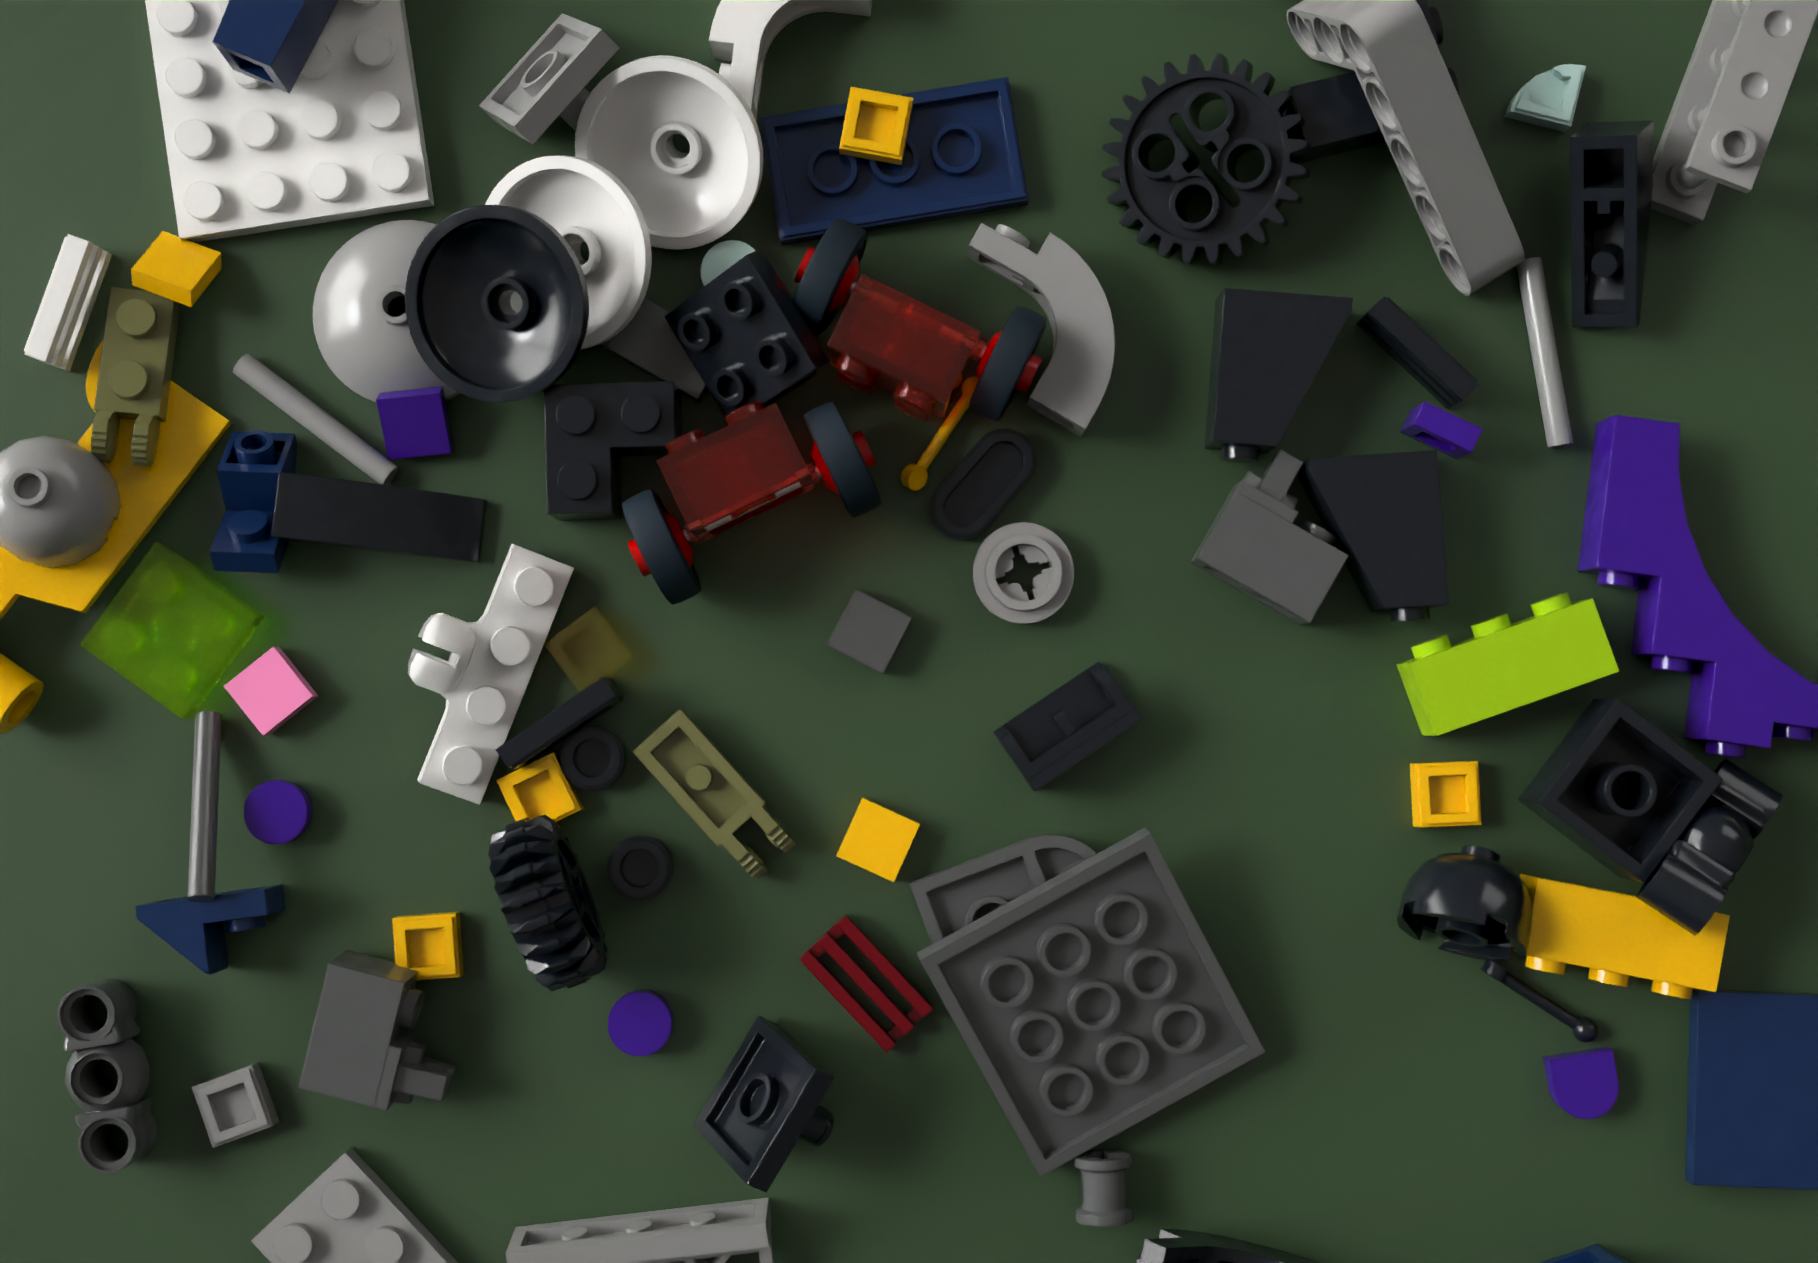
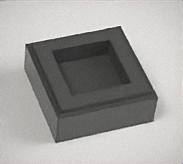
(869, 631)

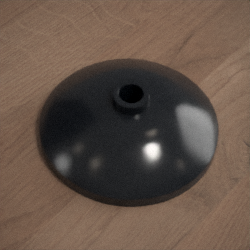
(463, 310)

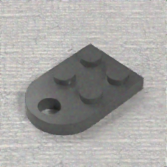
(983, 884)

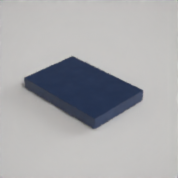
(1753, 1090)

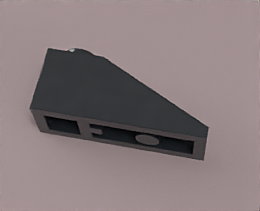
(1610, 221)

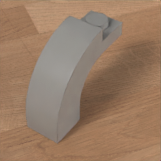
(1077, 316)

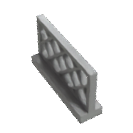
(651, 1236)

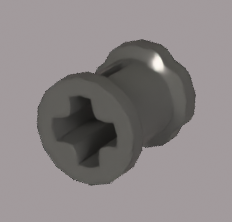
(1103, 1188)

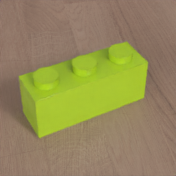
(1506, 664)

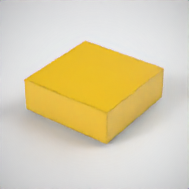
(876, 125)
(176, 269)
(540, 790)
(1445, 794)
(878, 839)
(429, 944)

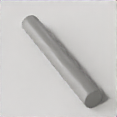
(1544, 353)
(315, 419)

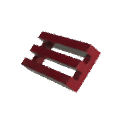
(902, 1022)

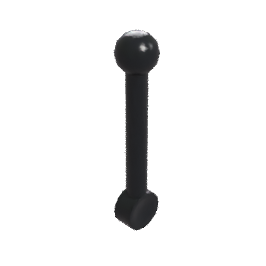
(1584, 1029)

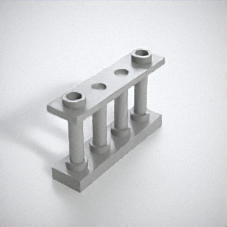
(1728, 102)

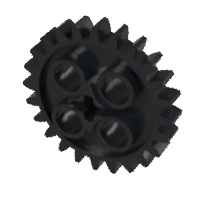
(1250, 124)

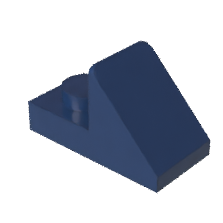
(198, 928)

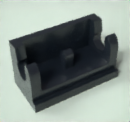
(1067, 726)

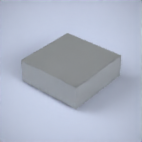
(235, 1104)

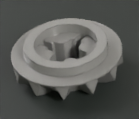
(1037, 546)

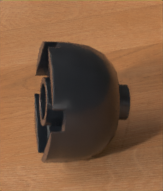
(1470, 903)

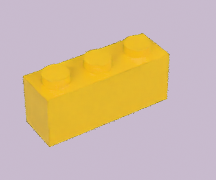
(1620, 939)

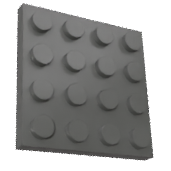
(1091, 1001)

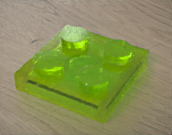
(172, 631)

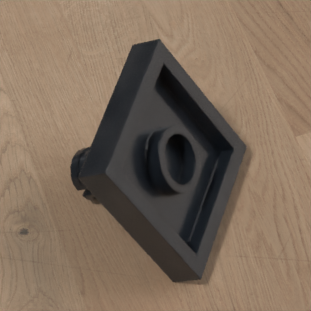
(766, 1105)

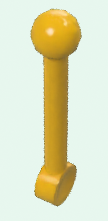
(915, 475)

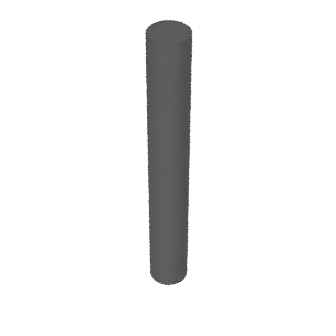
(204, 807)

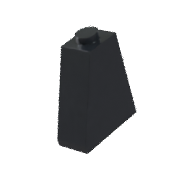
(1264, 364)
(1389, 525)

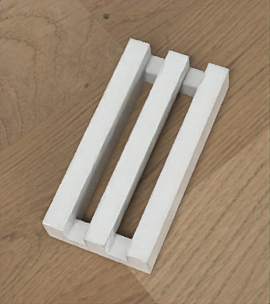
(67, 302)

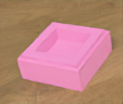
(271, 691)

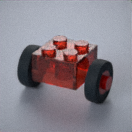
(905, 344)
(738, 477)

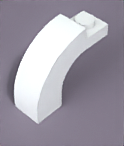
(747, 28)

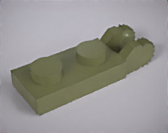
(134, 372)
(710, 789)

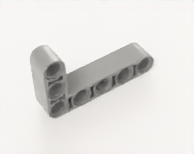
(1423, 127)

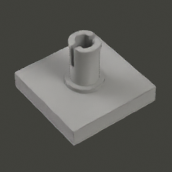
(550, 79)

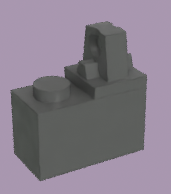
(1262, 550)
(362, 1040)

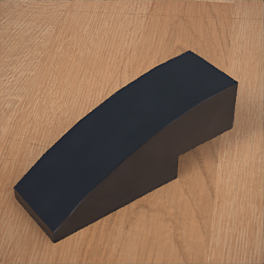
(378, 517)

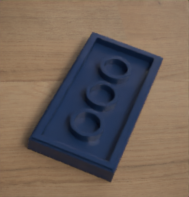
(955, 163)

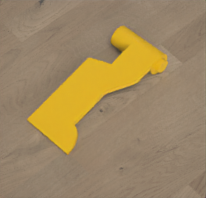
(144, 495)

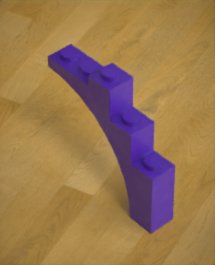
(1641, 532)

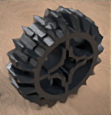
(547, 903)

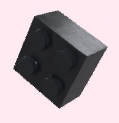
(1620, 789)

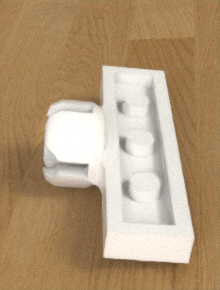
(486, 670)

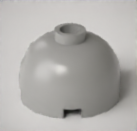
(54, 501)

